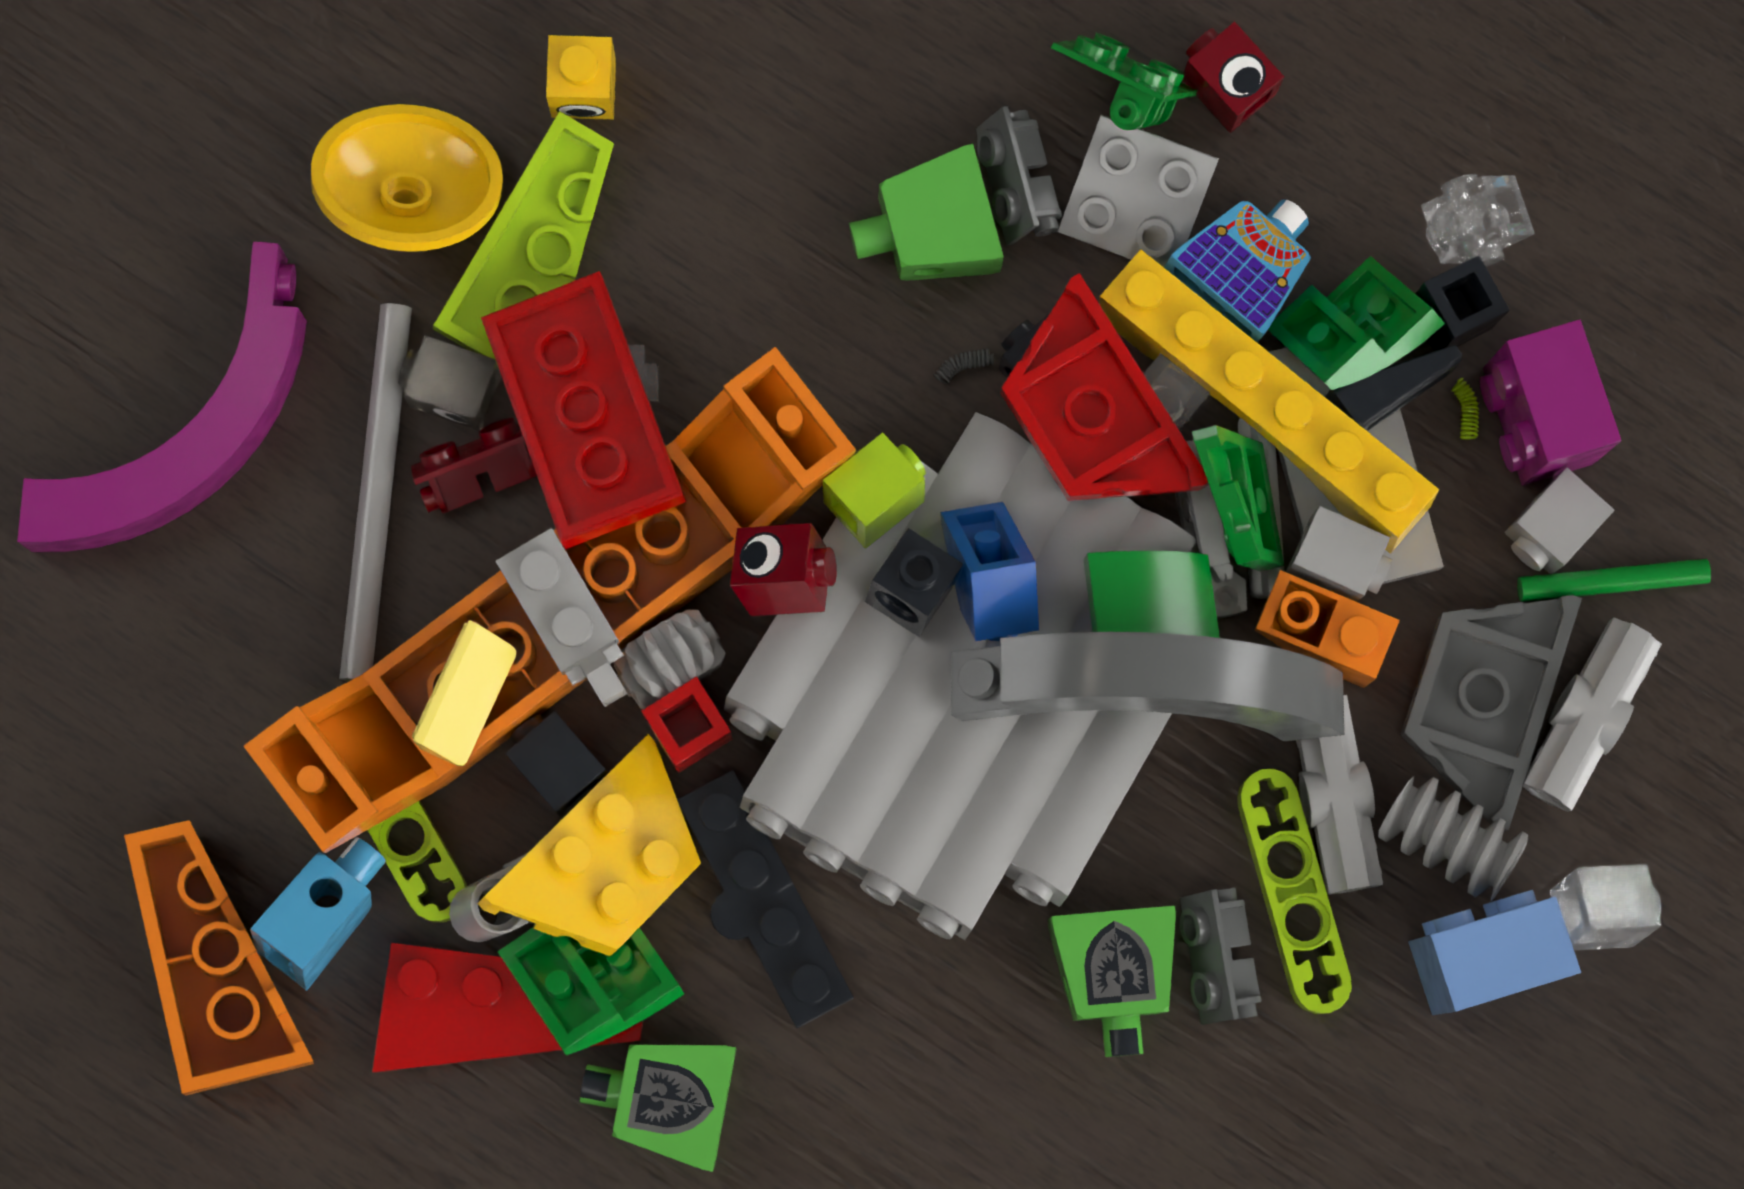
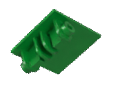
(1145, 91)

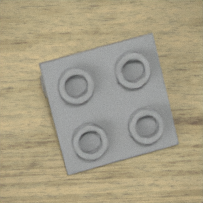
(1137, 192)

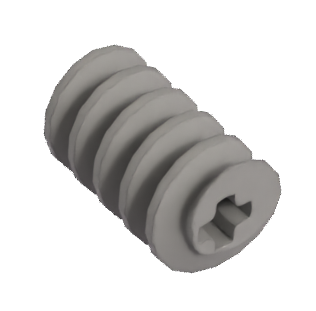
(1453, 837)

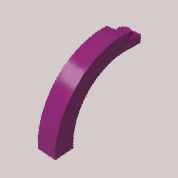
(199, 458)

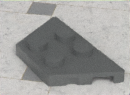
(1488, 697)

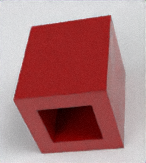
(687, 724)

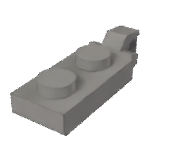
(1202, 521)
(564, 613)

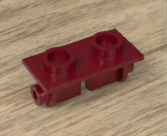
(454, 469)

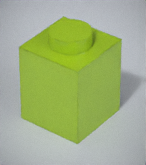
(875, 489)

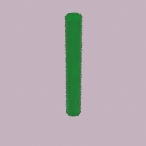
(1614, 580)

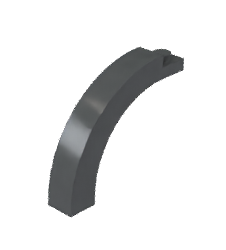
(1151, 673)

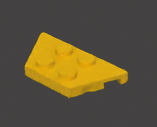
(605, 859)

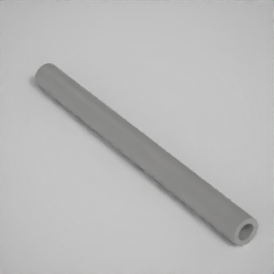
(375, 492)

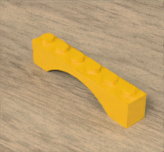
(1322, 441)

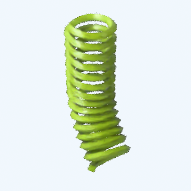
(1465, 394)

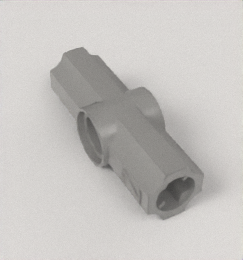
(1591, 714)
(1339, 807)

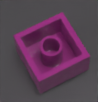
(1549, 403)

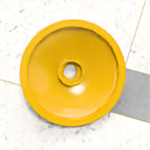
(406, 177)

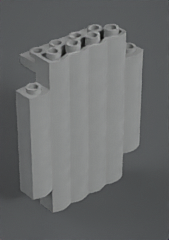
(864, 725)

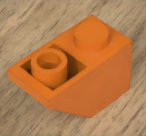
(1327, 627)

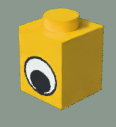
(581, 76)

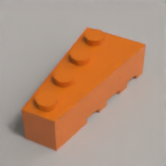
(210, 979)

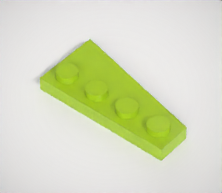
(535, 236)

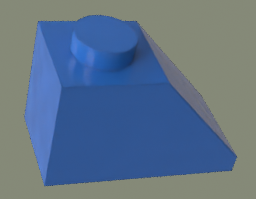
(997, 572)

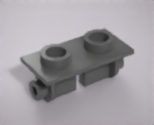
(1008, 148)
(1210, 927)

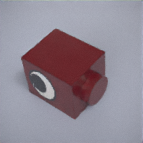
(1231, 75)
(782, 569)

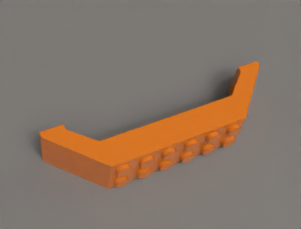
(740, 465)

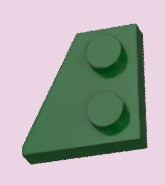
(1242, 495)

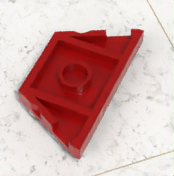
(1095, 409)

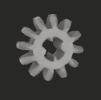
(669, 657)

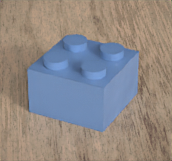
(1493, 957)

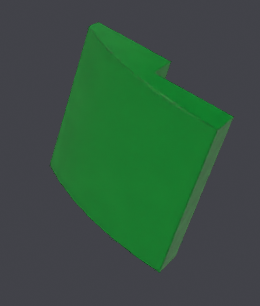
(1356, 327)
(1151, 592)
(588, 993)

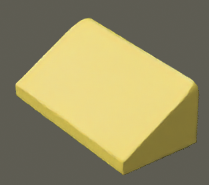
(464, 694)

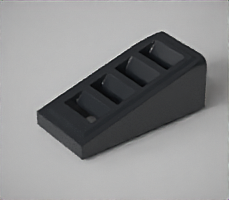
(1393, 387)

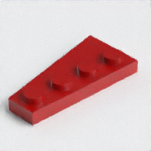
(457, 1010)

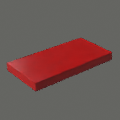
(583, 410)

